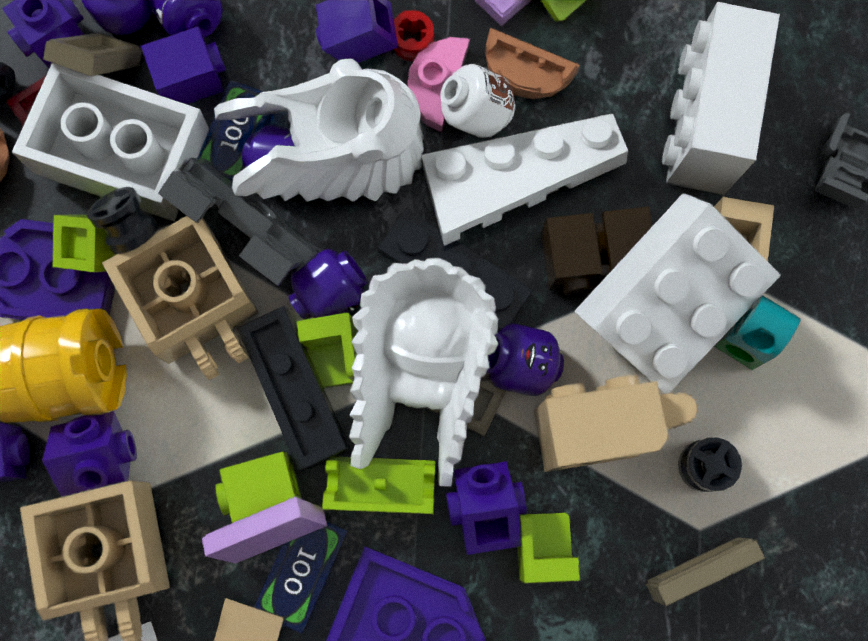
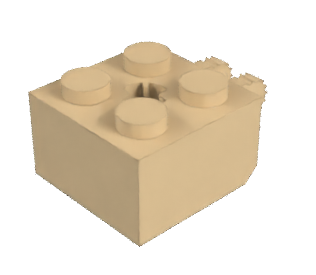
(210, 307)
(607, 423)
(73, 580)

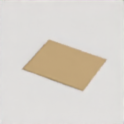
(247, 623)

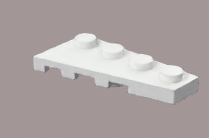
(497, 175)

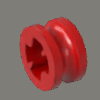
(413, 21)

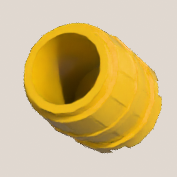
(60, 367)

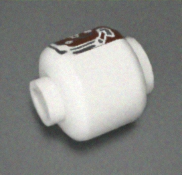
(477, 101)

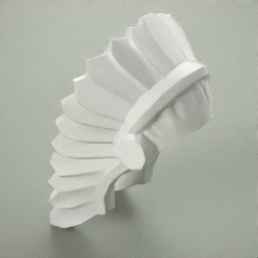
(350, 136)
(423, 346)

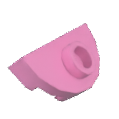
(430, 72)

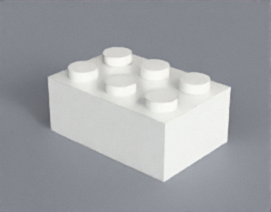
(721, 98)
(109, 137)
(678, 291)

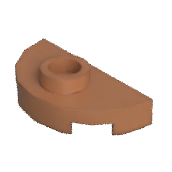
(528, 68)

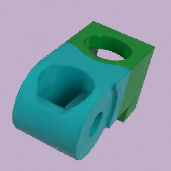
(759, 334)

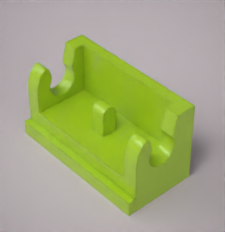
(380, 486)

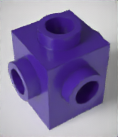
(39, 22)
(89, 453)
(487, 507)

